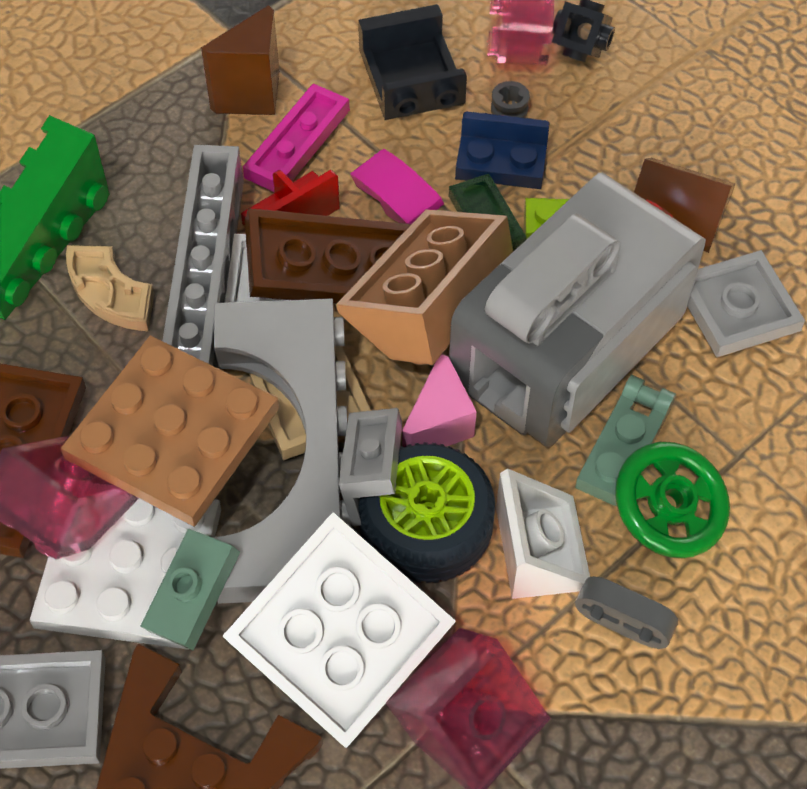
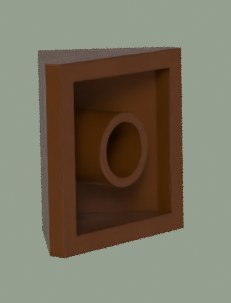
(244, 67)
(687, 195)

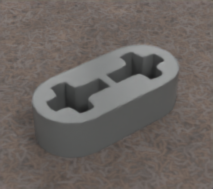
(626, 612)

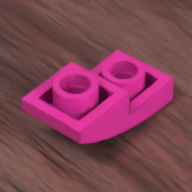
(396, 187)

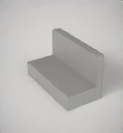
(369, 457)

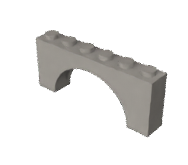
(295, 352)

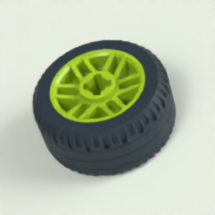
(437, 516)

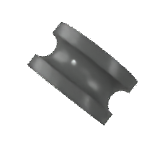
(513, 92)

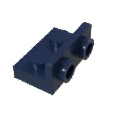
(503, 147)

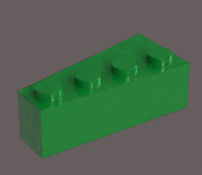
(47, 207)

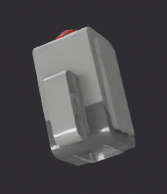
(574, 309)

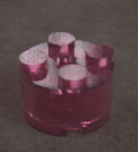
(520, 31)

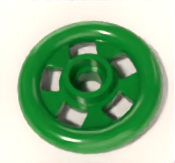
(654, 532)

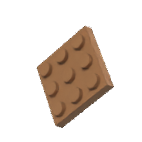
(171, 430)

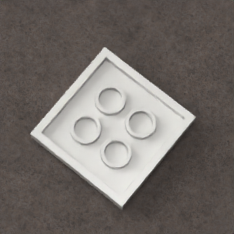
(115, 581)
(339, 629)

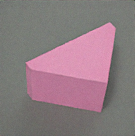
(442, 409)

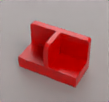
(306, 195)

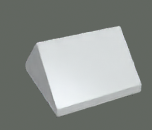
(539, 537)

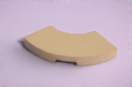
(108, 290)

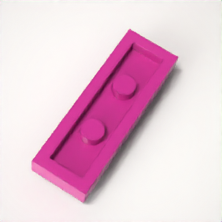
(297, 136)

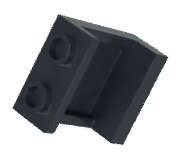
(410, 62)

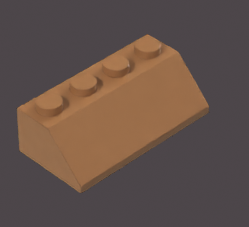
(418, 283)

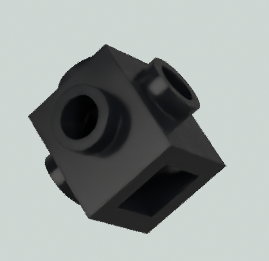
(569, 24)

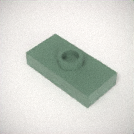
(190, 589)

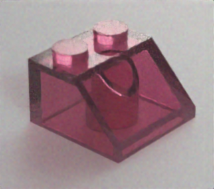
(55, 500)
(469, 709)

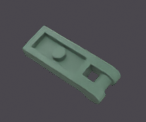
(622, 436)

